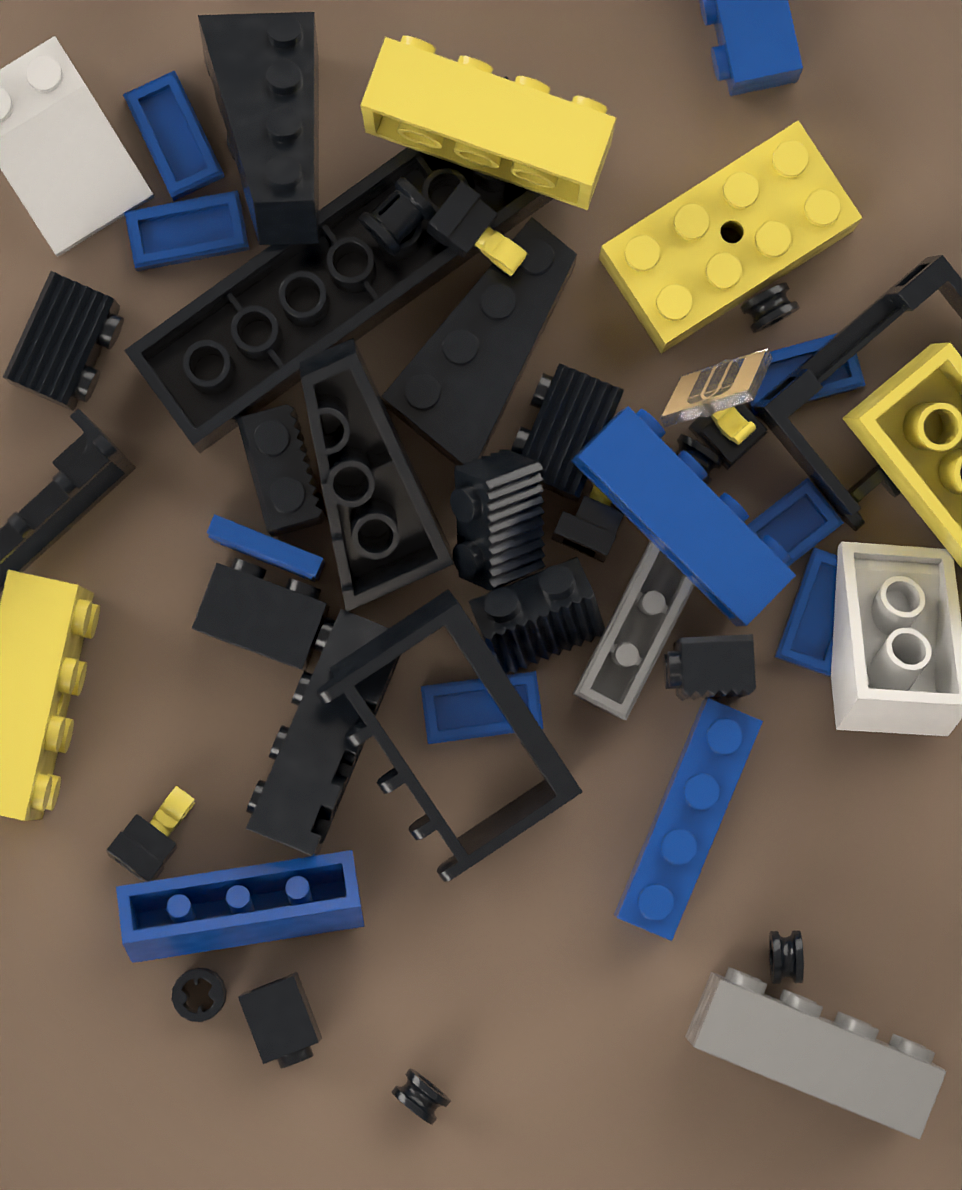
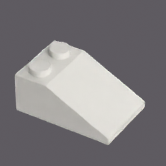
(63, 150)
(896, 640)

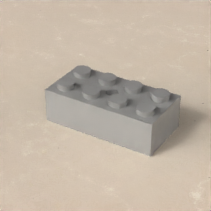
(816, 1055)

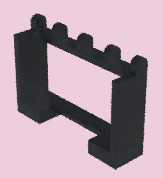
(804, 382)
(85, 476)
(510, 820)

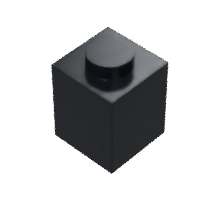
(281, 1021)

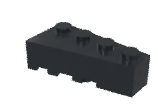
(269, 102)
(477, 356)
(372, 495)
(313, 753)

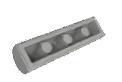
(635, 635)

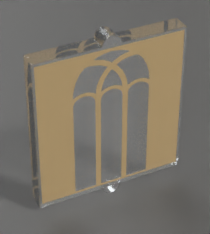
(716, 388)

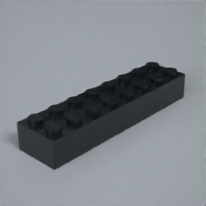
(291, 301)

